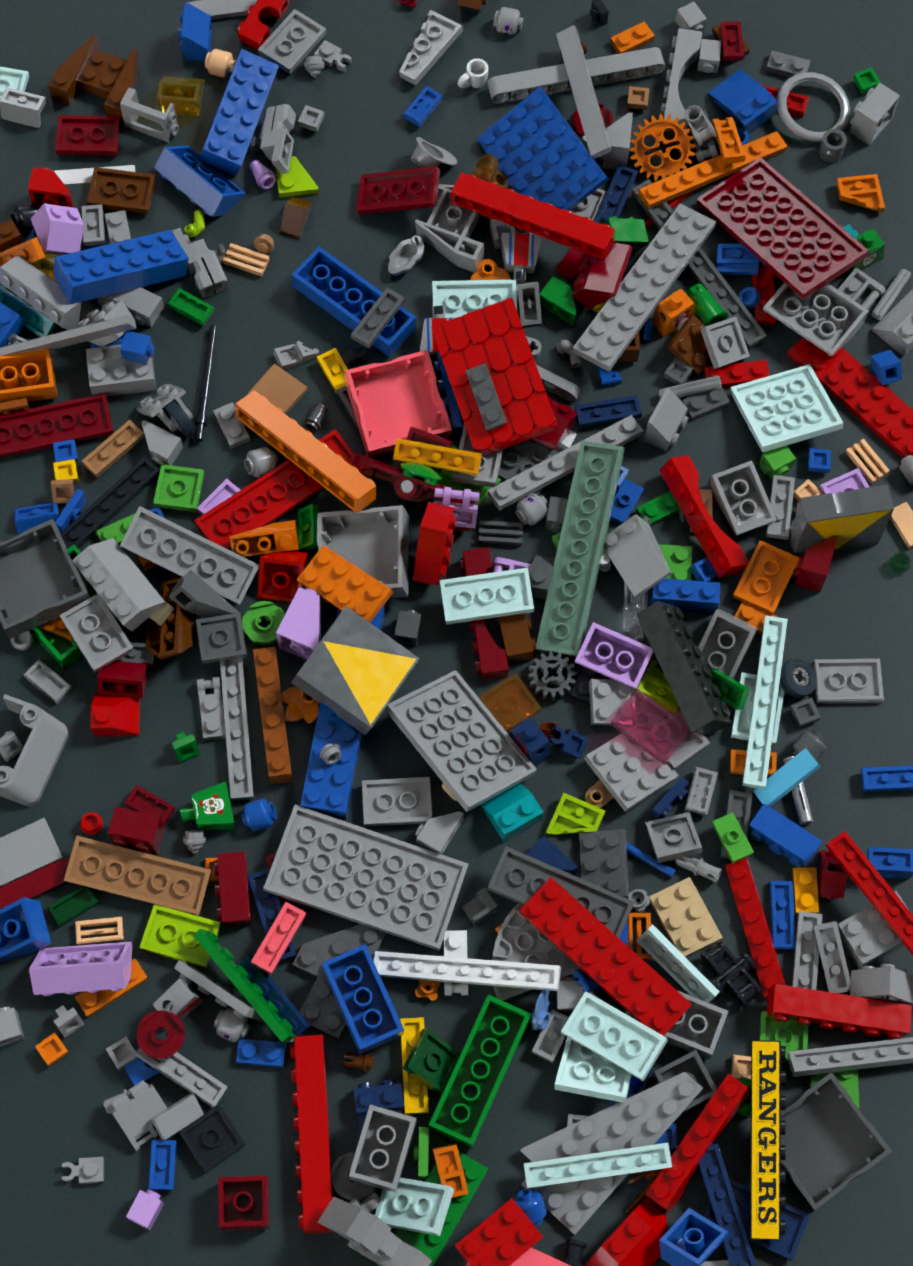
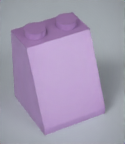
(301, 625)

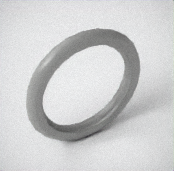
(817, 78)

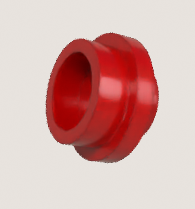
(91, 823)

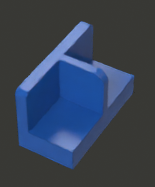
(891, 861)

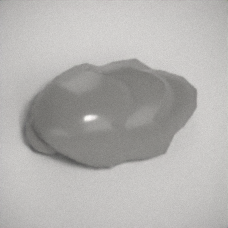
(406, 255)

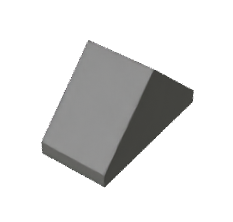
(529, 303)

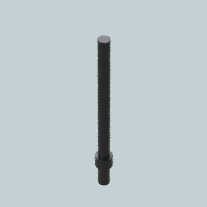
(201, 419)

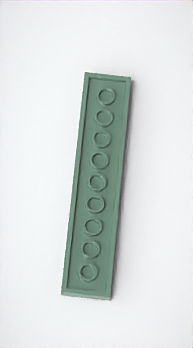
(580, 549)

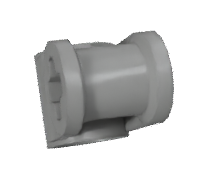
(699, 124)

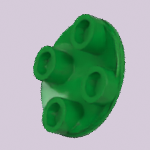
(413, 469)

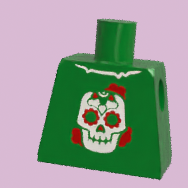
(874, 244)
(210, 809)

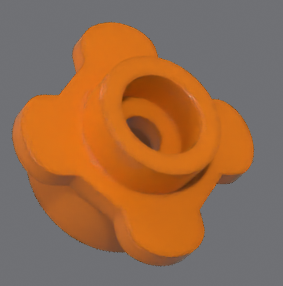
(430, 994)

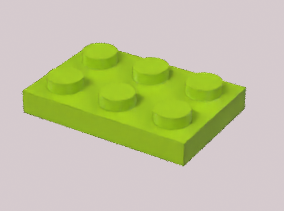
(172, 932)

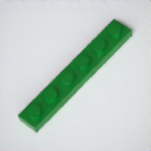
(250, 991)

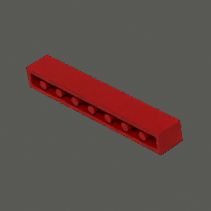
(533, 216)
(313, 1131)

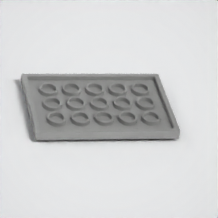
(461, 740)

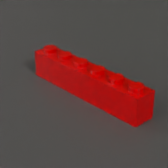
(839, 1011)

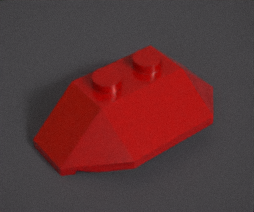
(635, 1239)

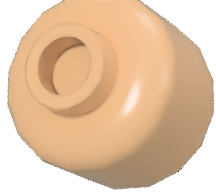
(219, 63)

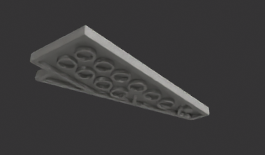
(618, 1127)

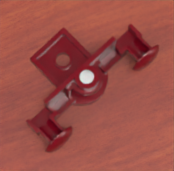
(405, 487)

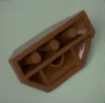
(175, 633)

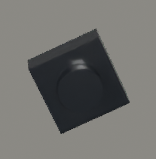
(599, 12)
(355, 357)

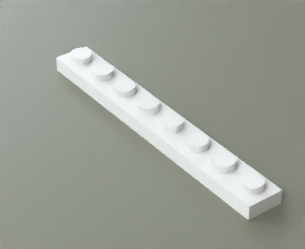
(468, 971)

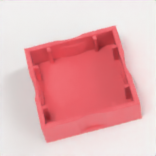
(393, 398)

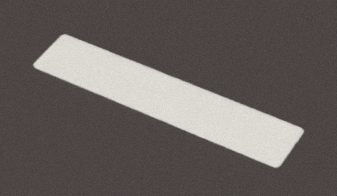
(84, 175)

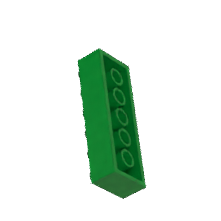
(479, 1072)

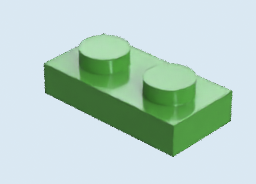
(115, 530)

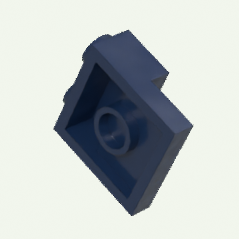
(384, 1096)

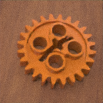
(656, 129)

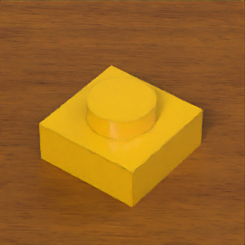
(66, 470)

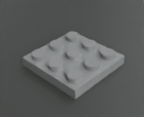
(629, 771)

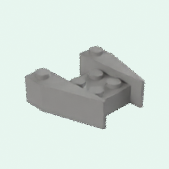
(450, 231)
(370, 1235)

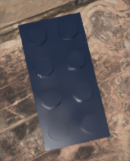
(795, 1223)

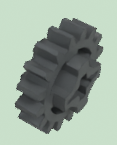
(554, 685)

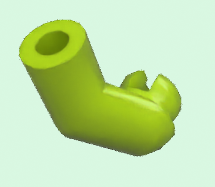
(198, 225)

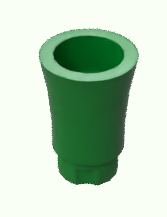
(706, 306)

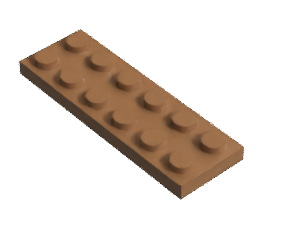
(137, 875)

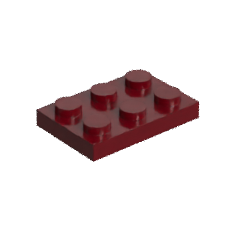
(88, 135)

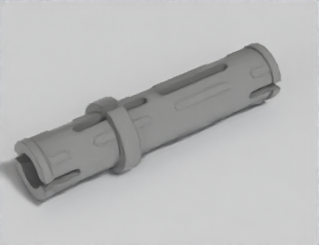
(801, 801)

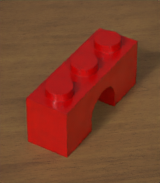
(252, 31)

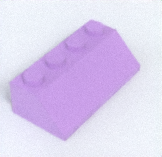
(81, 968)

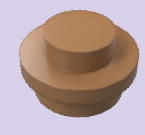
(264, 244)

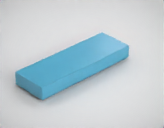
(787, 778)

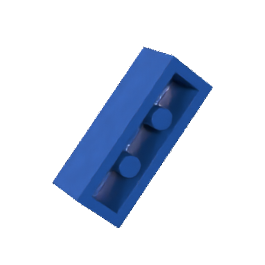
(688, 594)
(783, 836)

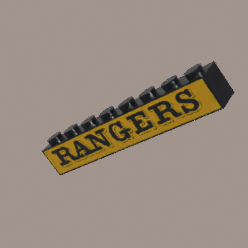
(766, 1140)

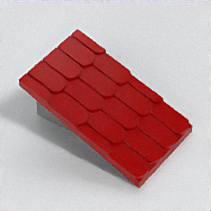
(498, 339)

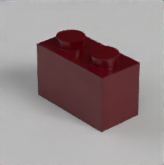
(123, 679)

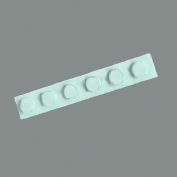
(597, 1165)

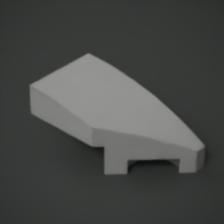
(294, 355)

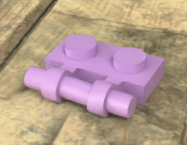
(465, 512)

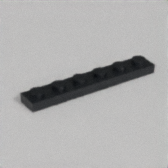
(110, 503)

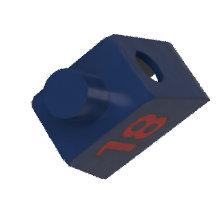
(531, 740)

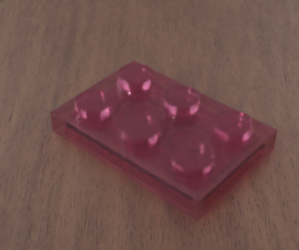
(651, 726)

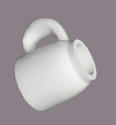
(475, 75)

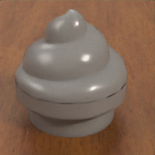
(314, 65)
(194, 840)

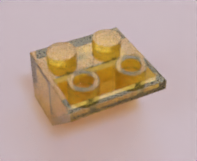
(183, 93)

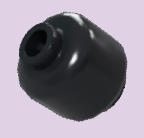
(22, 216)

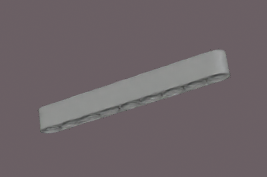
(555, 78)

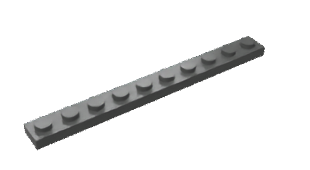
(709, 277)

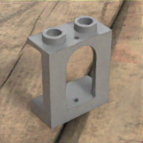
(132, 110)

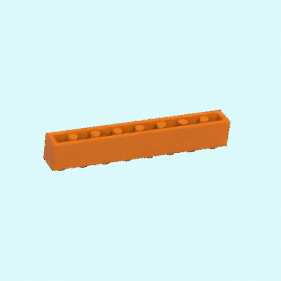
(306, 451)

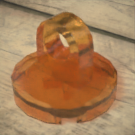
(487, 170)

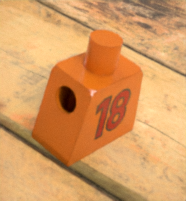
(673, 310)

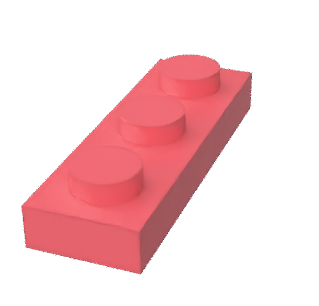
(278, 938)

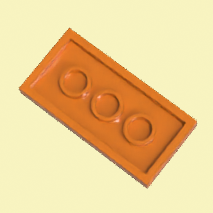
(344, 584)

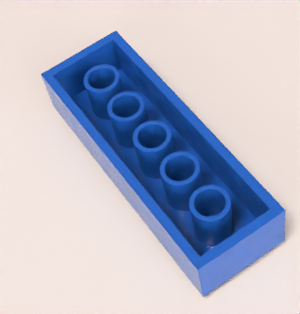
(238, 112)
(120, 266)
(349, 298)

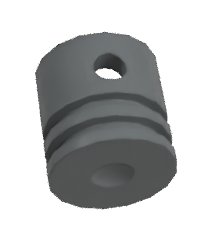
(832, 145)

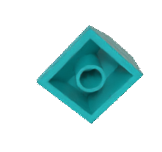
(513, 811)

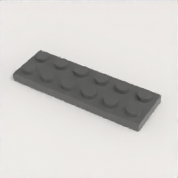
(521, 876)

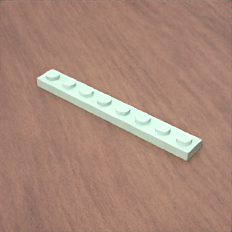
(765, 702)

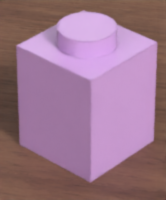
(145, 1209)

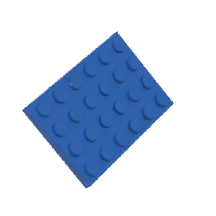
(542, 154)

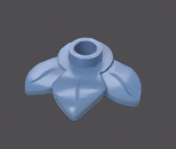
(541, 1014)

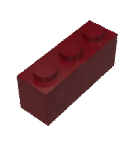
(233, 889)

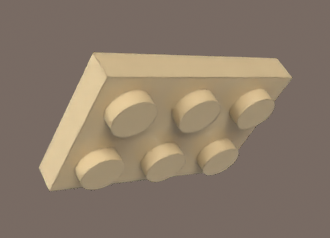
(685, 917)

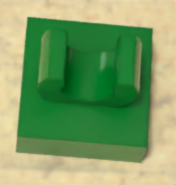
(185, 746)

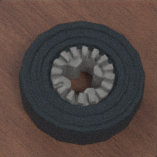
(804, 673)

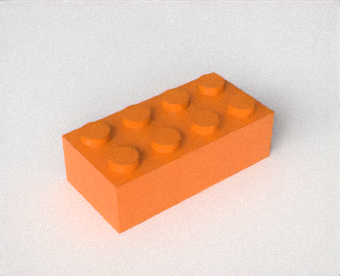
(27, 376)

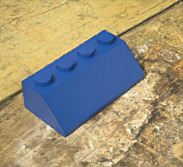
(198, 180)

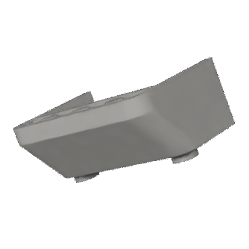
(38, 757)

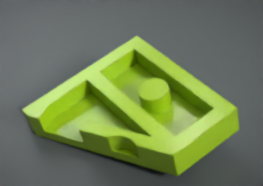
(575, 817)

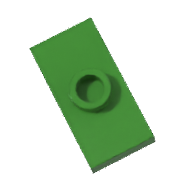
(732, 837)
(421, 1153)

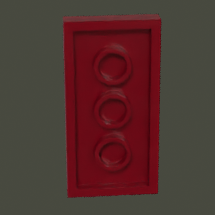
(398, 190)

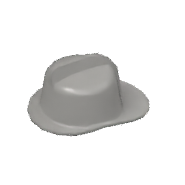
(431, 155)

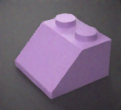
(58, 229)

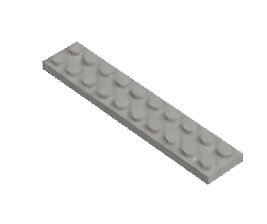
(644, 287)

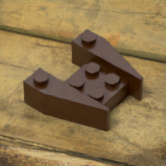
(95, 74)

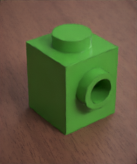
(777, 461)

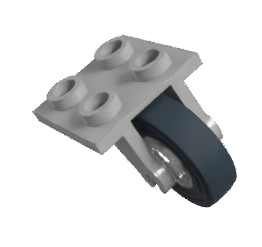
(175, 413)

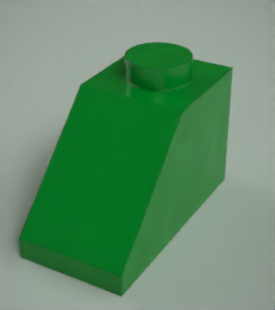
(558, 300)

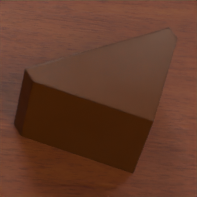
(295, 217)

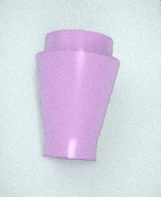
(264, 177)

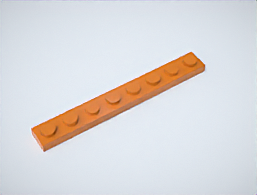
(709, 171)

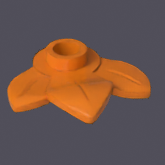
(495, 273)
(299, 706)

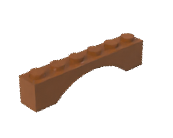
(272, 715)

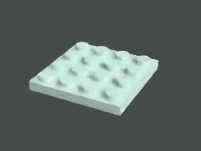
(786, 408)

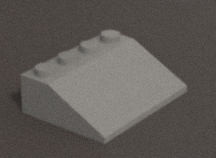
(822, 318)

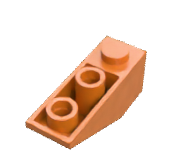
(266, 539)

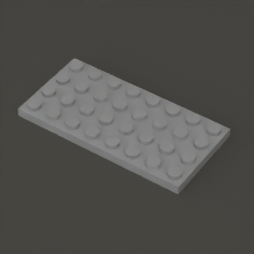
(366, 877)

